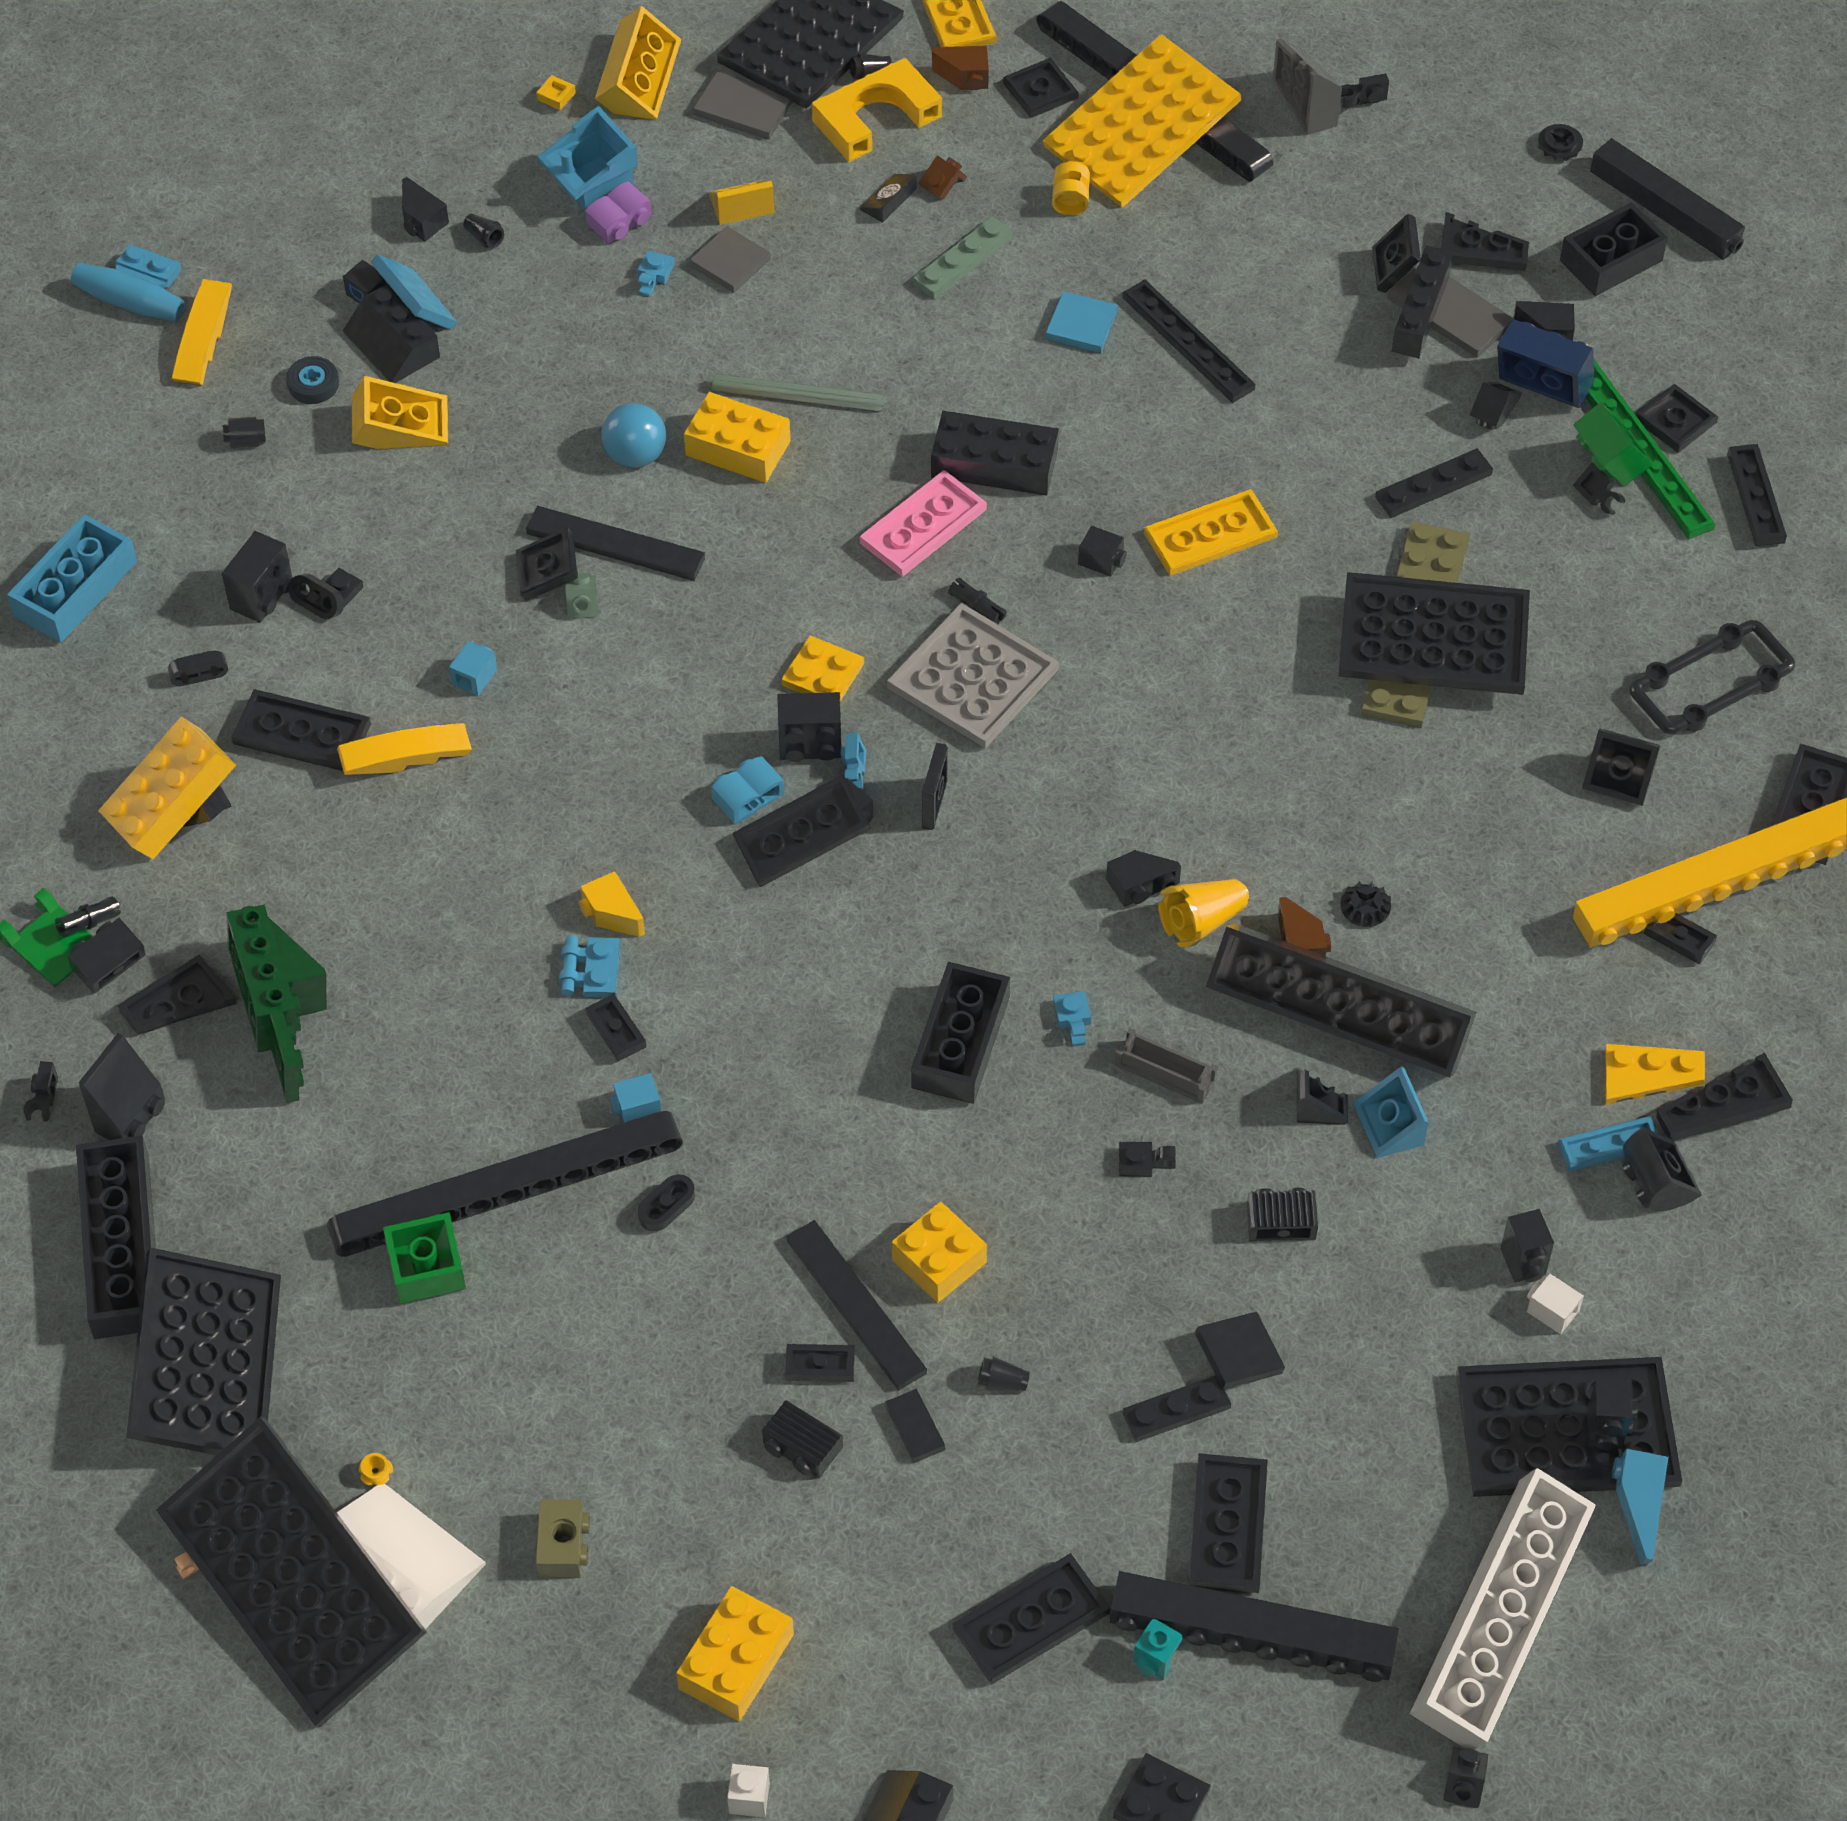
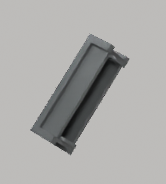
(1166, 1067)

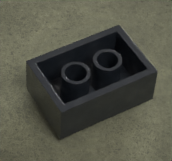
(1613, 249)

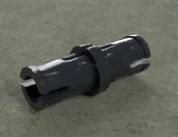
(977, 600)
(87, 916)

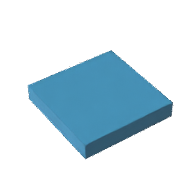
(1081, 322)

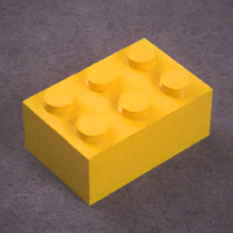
(737, 437)
(735, 1653)

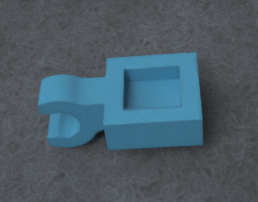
(654, 269)
(1073, 1013)

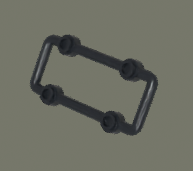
(1695, 715)

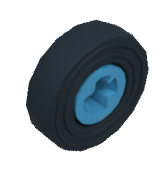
(312, 392)

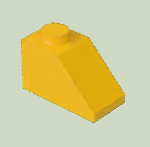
(611, 906)

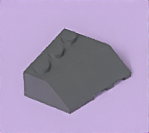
(1306, 88)

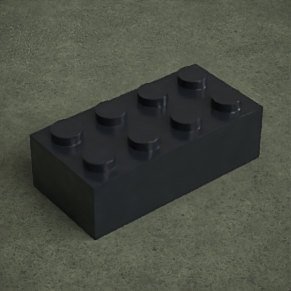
(995, 452)
(960, 1032)

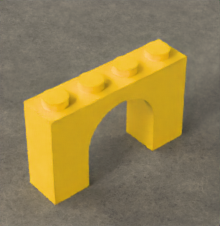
(894, 84)

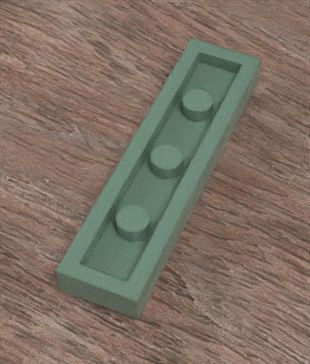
(963, 257)

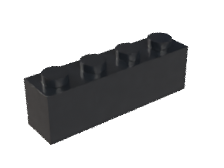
(1422, 302)

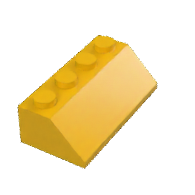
(638, 66)

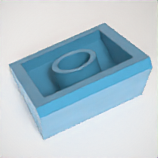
(1392, 1115)

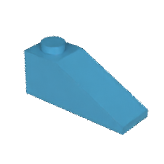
(1640, 1493)

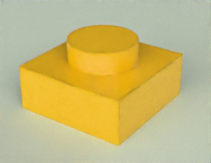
(555, 92)

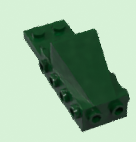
(276, 987)

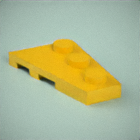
(1647, 1070)

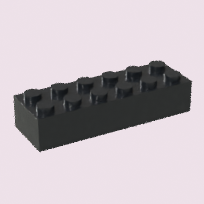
(115, 1231)

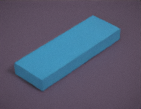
(1600, 1144)

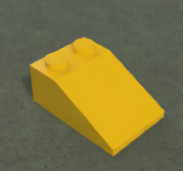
(397, 416)

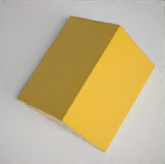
(743, 201)

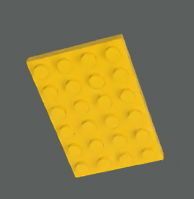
(1142, 119)

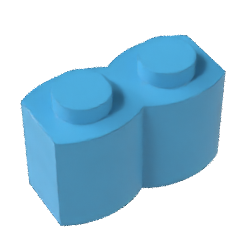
(747, 789)

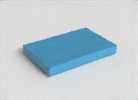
(413, 292)

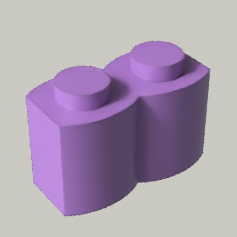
(618, 212)

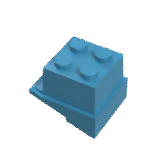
(591, 158)

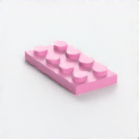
(923, 523)

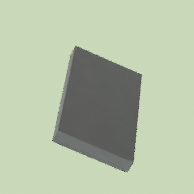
(1460, 315)

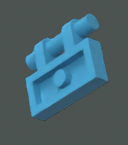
(600, 969)

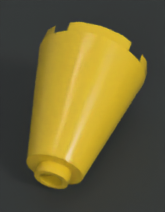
(1200, 908)

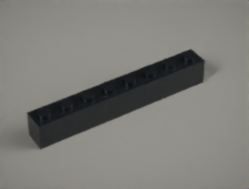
(1256, 1626)

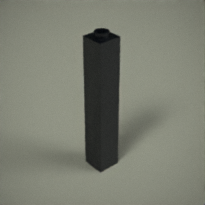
(1668, 199)

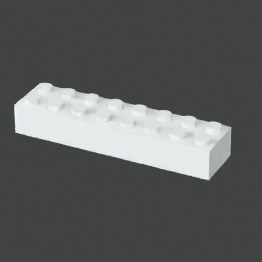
(1503, 1610)

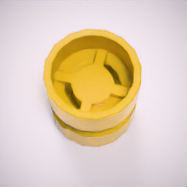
(1070, 188)

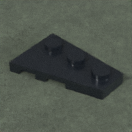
(1483, 248)
(177, 997)

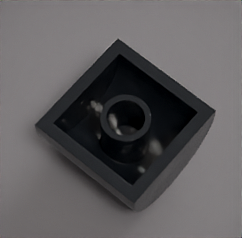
(1621, 766)
(1659, 1170)

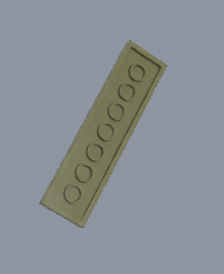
(1427, 555)

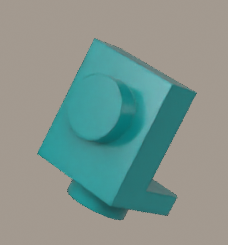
(1155, 1649)

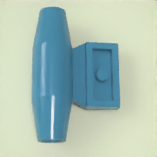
(134, 284)

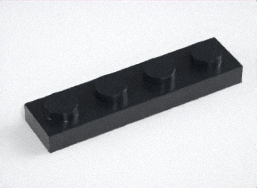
(1434, 483)
(1756, 495)

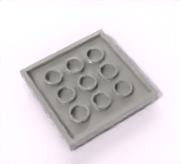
(973, 675)

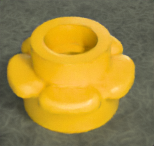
(373, 1461)

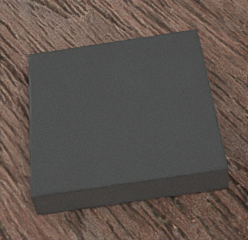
(730, 259)

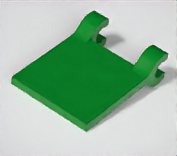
(41, 943)

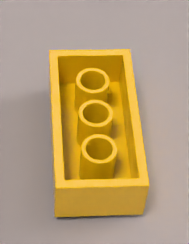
(167, 788)

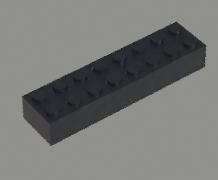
(1341, 999)

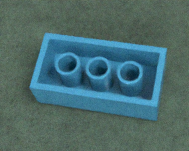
(72, 578)

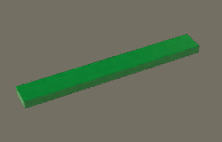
(1661, 476)

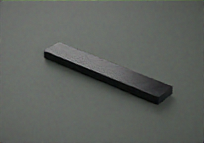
(1189, 341)
(619, 543)
(856, 1305)

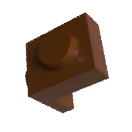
(941, 176)

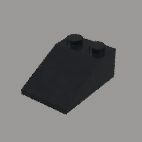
(121, 1092)

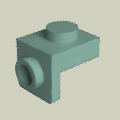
(582, 596)

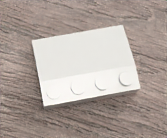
(411, 1551)

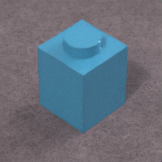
(473, 668)
(635, 1098)

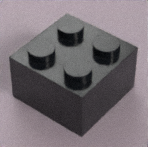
(257, 577)
(809, 726)

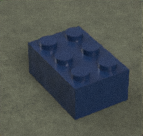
(1546, 363)

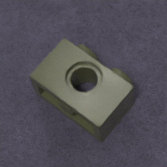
(557, 1519)

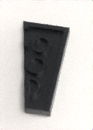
(1741, 1096)

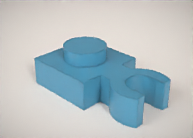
(855, 758)

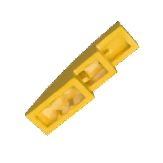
(201, 332)
(401, 748)

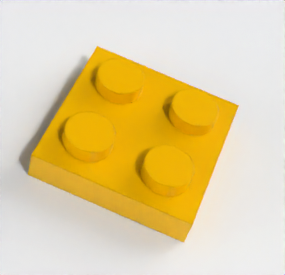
(822, 668)

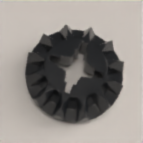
(1560, 133)
(1365, 915)

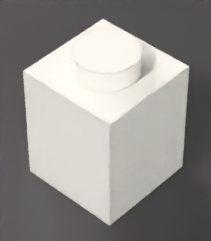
(1554, 1303)
(748, 1790)

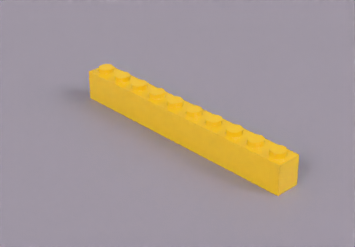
(1713, 875)

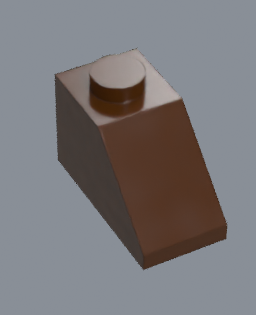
(962, 66)
(1302, 928)

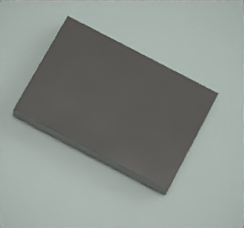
(742, 105)

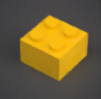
(939, 1252)

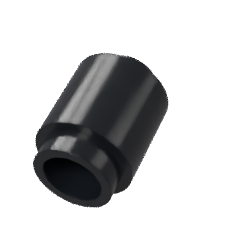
(244, 432)

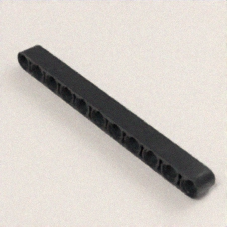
(1109, 56)
(509, 1180)

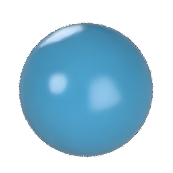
(633, 435)

